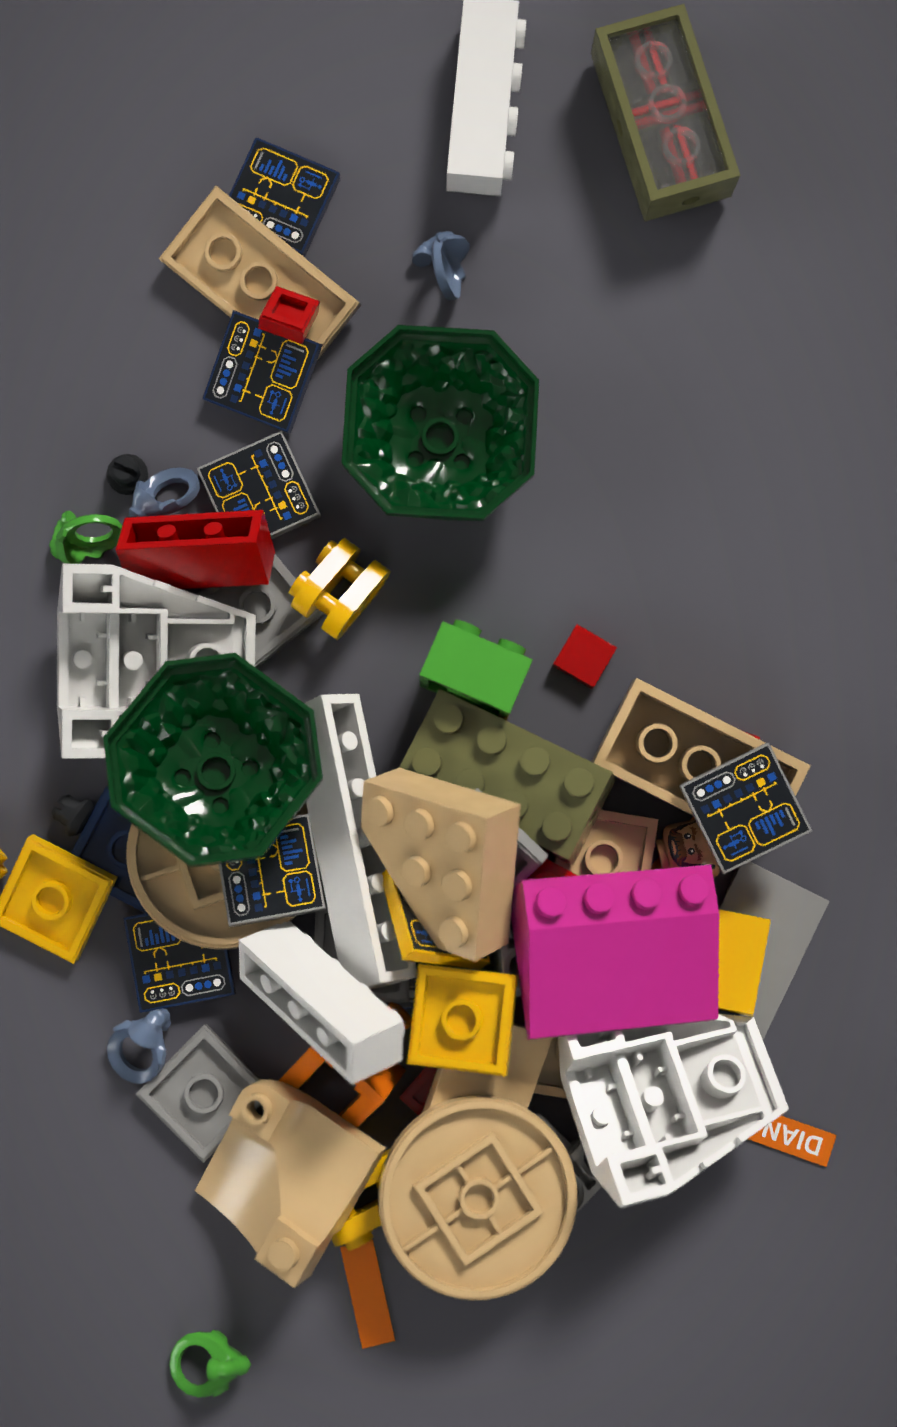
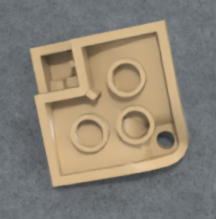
(288, 1175)

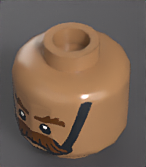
(684, 847)

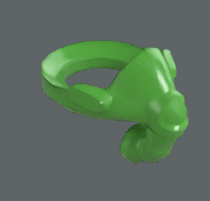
(72, 547)
(221, 1369)

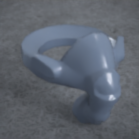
(446, 256)
(145, 492)
(146, 1033)

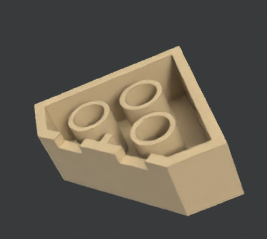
(447, 856)

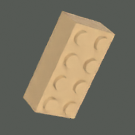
(665, 742)

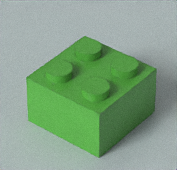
(475, 668)

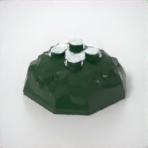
(440, 423)
(212, 759)

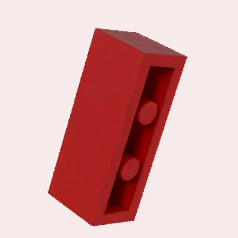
(199, 548)

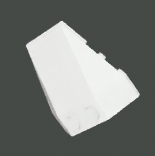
(116, 637)
(666, 1100)

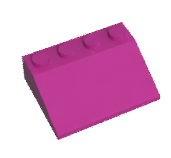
(617, 950)

